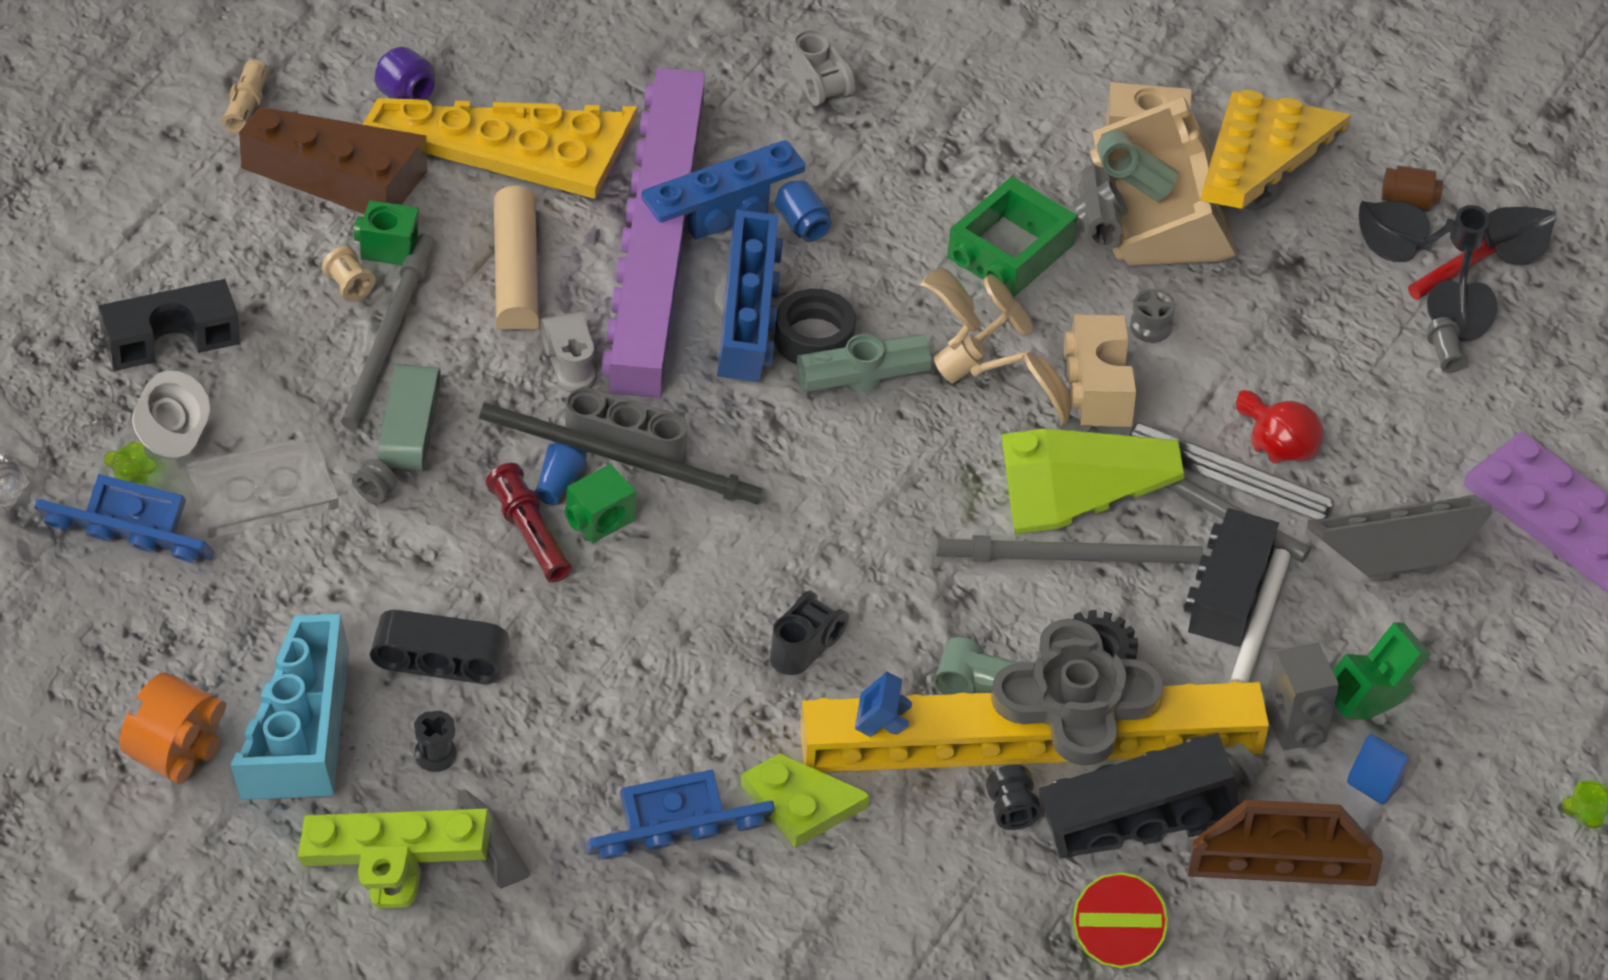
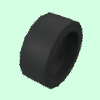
(812, 305)

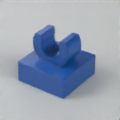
(881, 706)

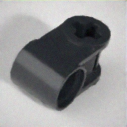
(805, 633)

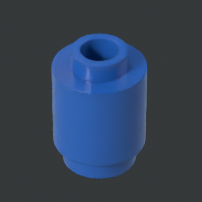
(803, 210)

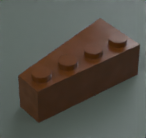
(333, 157)

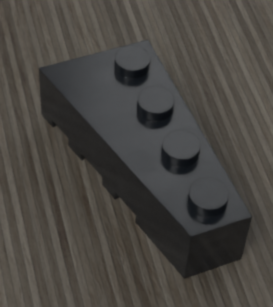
(1142, 798)

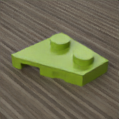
(803, 797)

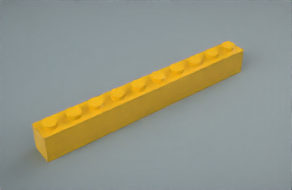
(969, 731)

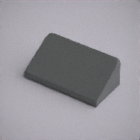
(502, 857)

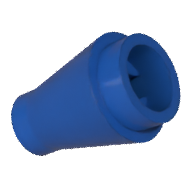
(560, 469)

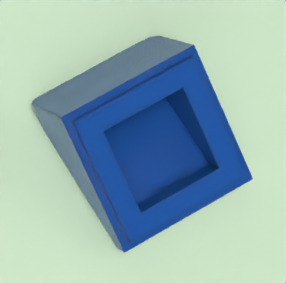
(1378, 769)

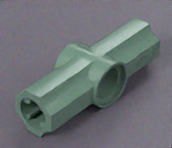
(863, 362)

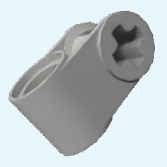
(820, 67)
(570, 349)

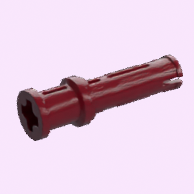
(513, 494)

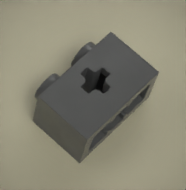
(1300, 696)

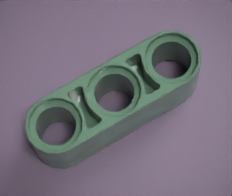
(409, 417)

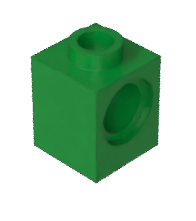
(387, 232)
(600, 503)

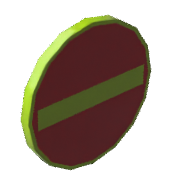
(1119, 920)

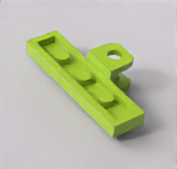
(392, 844)

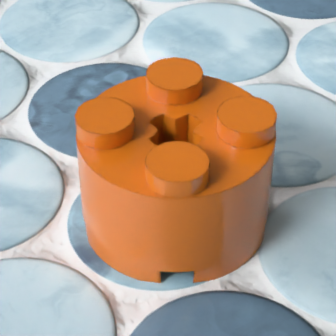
(172, 727)

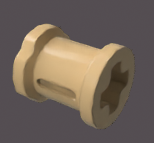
(348, 273)

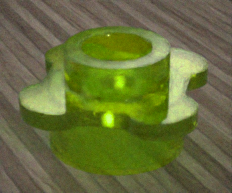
(130, 463)
(1586, 794)

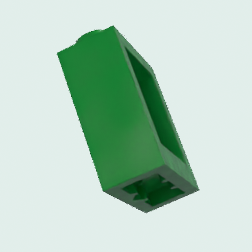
(1030, 211)

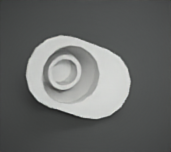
(171, 414)

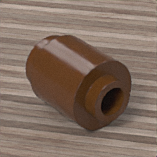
(1412, 186)

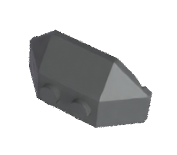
(1404, 536)

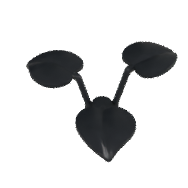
(1519, 238)

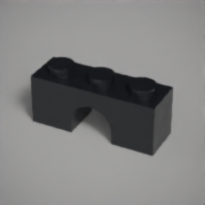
(199, 311)

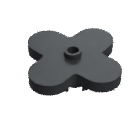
(1077, 691)

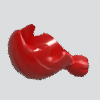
(1282, 430)

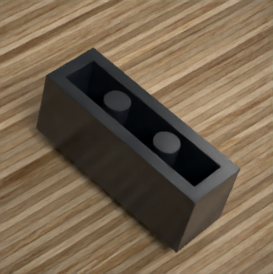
(1231, 576)

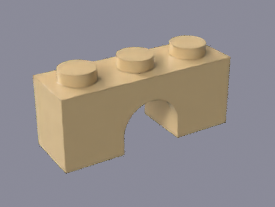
(1097, 371)

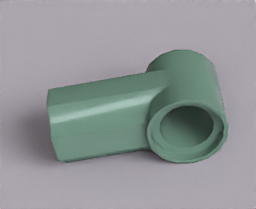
(1138, 166)
(967, 668)

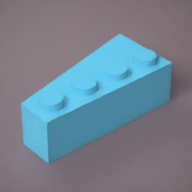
(297, 729)

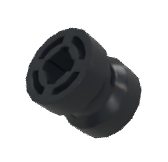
(1012, 791)

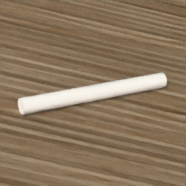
(1261, 616)

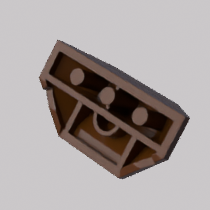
(1287, 845)

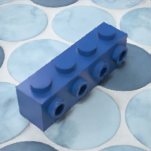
(748, 296)

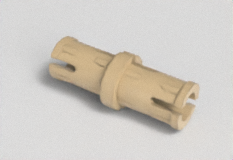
(245, 96)

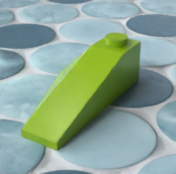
(1072, 472)

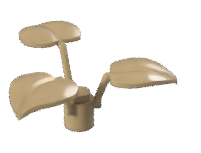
(965, 354)

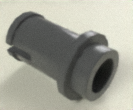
(1444, 335)

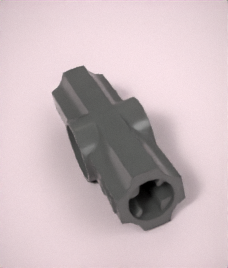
(1100, 208)

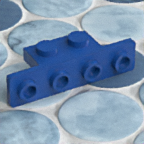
(718, 190)
(131, 512)
(674, 809)

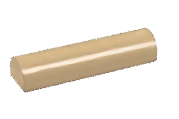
(515, 259)

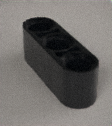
(439, 646)

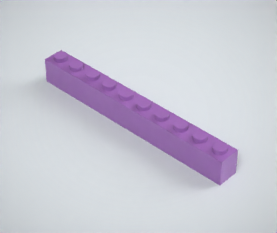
(653, 247)

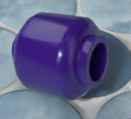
(404, 75)

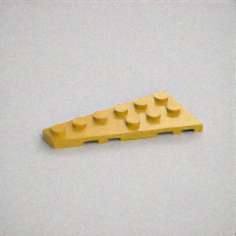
(517, 139)
(1261, 141)

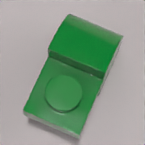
(1381, 678)

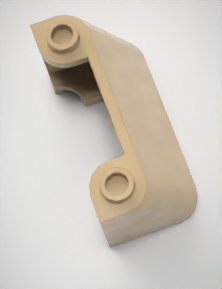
(1180, 225)

